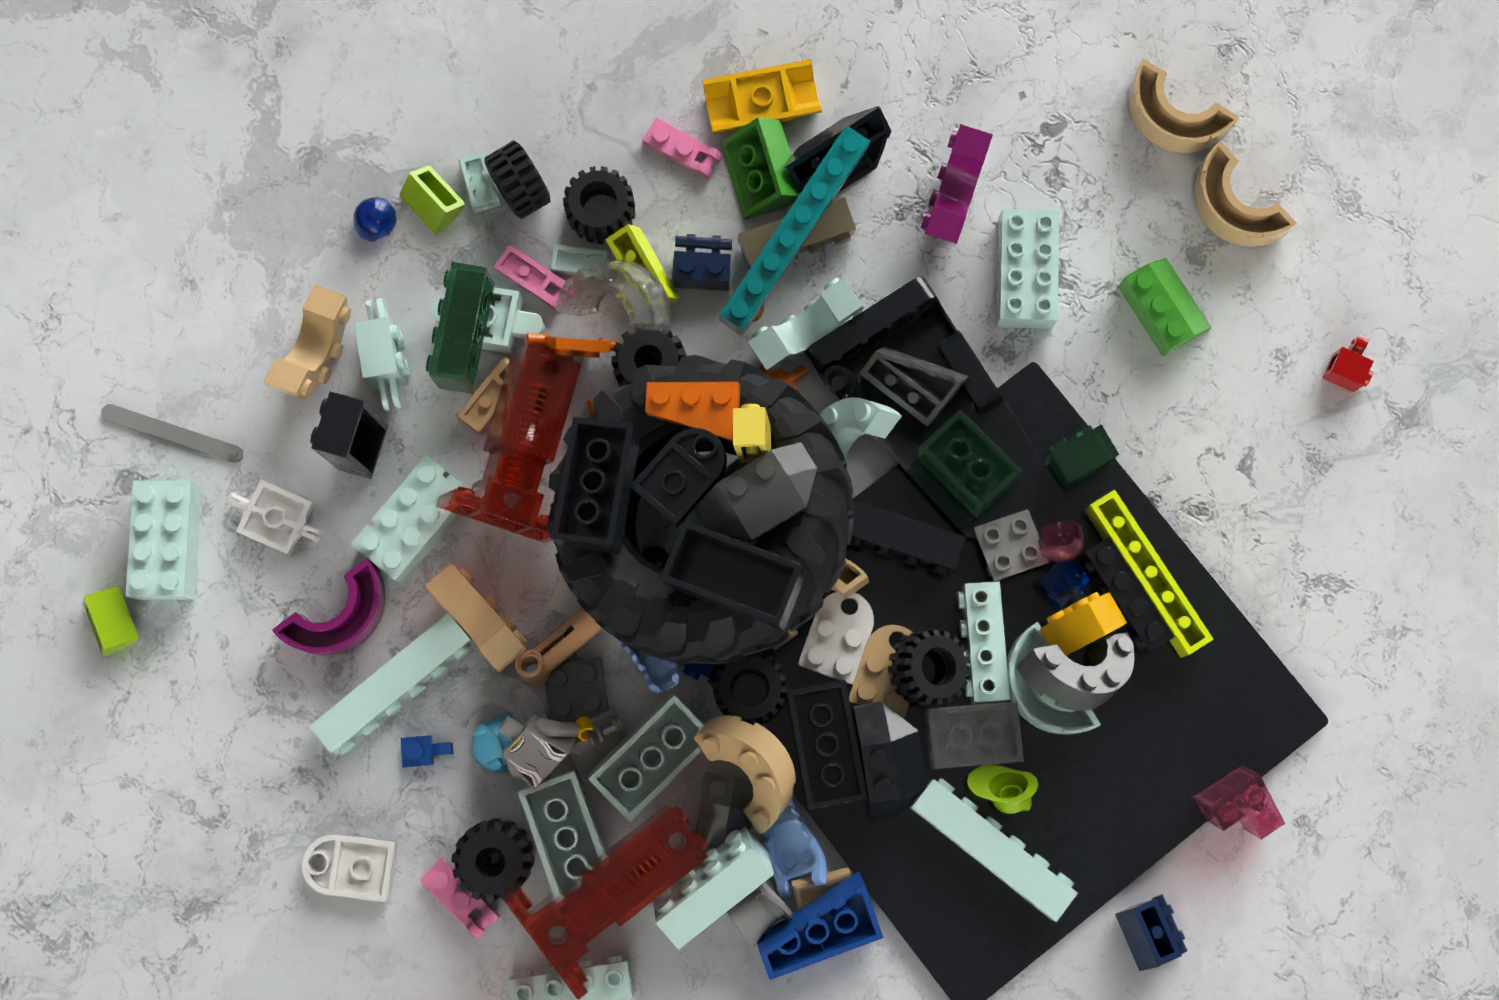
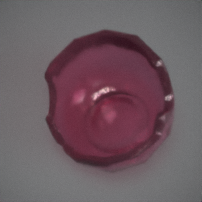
(1061, 541)

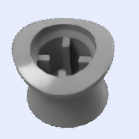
(758, 912)

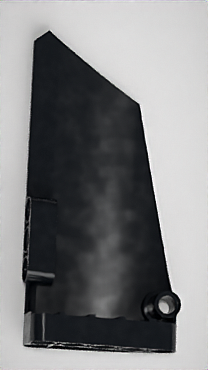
(918, 326)

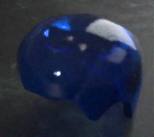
(374, 218)

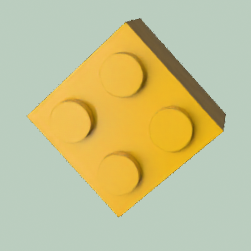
(1083, 622)

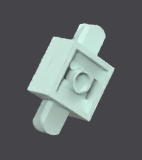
(505, 321)
(382, 354)

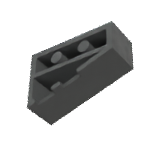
(913, 383)

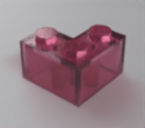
(1241, 798)

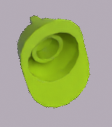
(1005, 787)

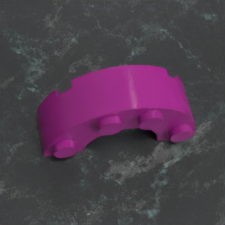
(957, 184)
(350, 627)

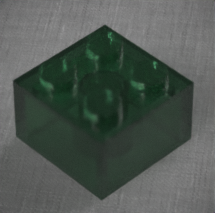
(1081, 456)

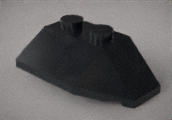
(809, 155)
(888, 759)

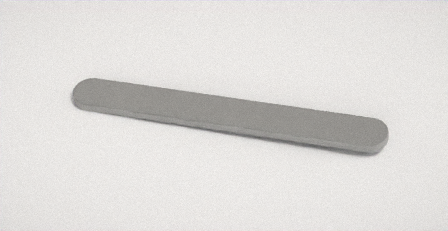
(172, 433)

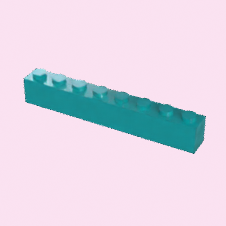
(794, 230)

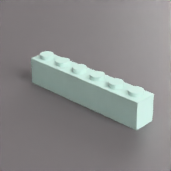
(391, 685)
(994, 850)

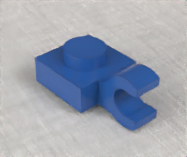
(420, 751)

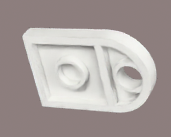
(837, 639)
(353, 867)

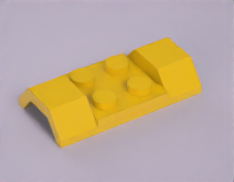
(768, 92)

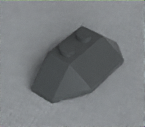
(760, 494)

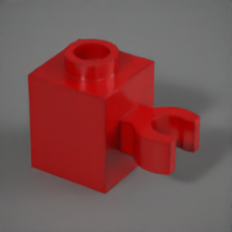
(1349, 367)

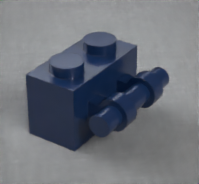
(702, 269)
(1151, 933)

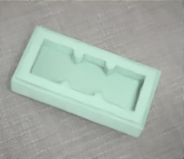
(478, 183)
(569, 259)

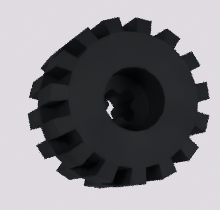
(645, 348)
(474, 863)

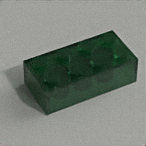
(461, 327)

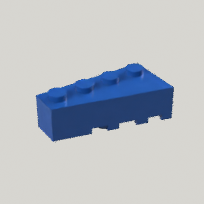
(821, 929)

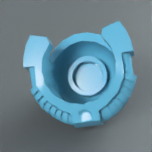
(490, 743)

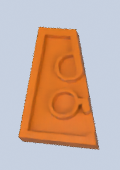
(695, 405)

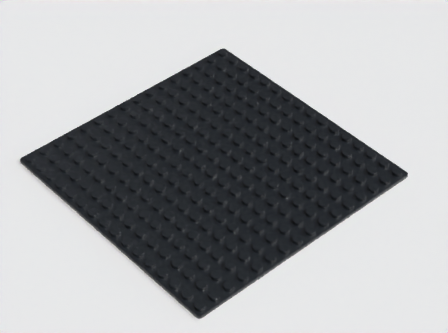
(1105, 795)

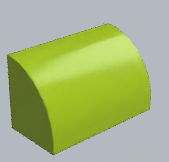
(431, 198)
(110, 620)

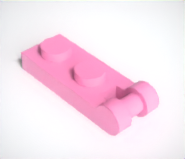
(681, 148)
(529, 275)
(446, 888)

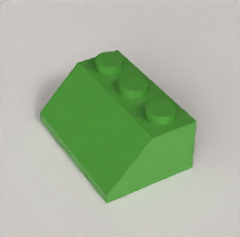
(757, 167)
(1163, 306)

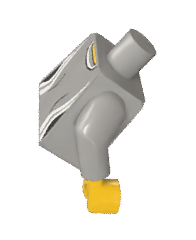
(540, 745)

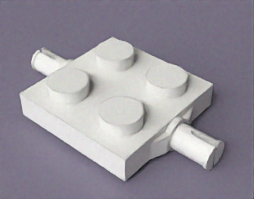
(275, 517)

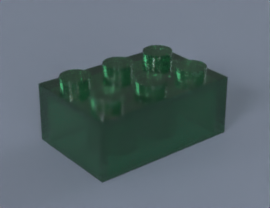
(968, 463)

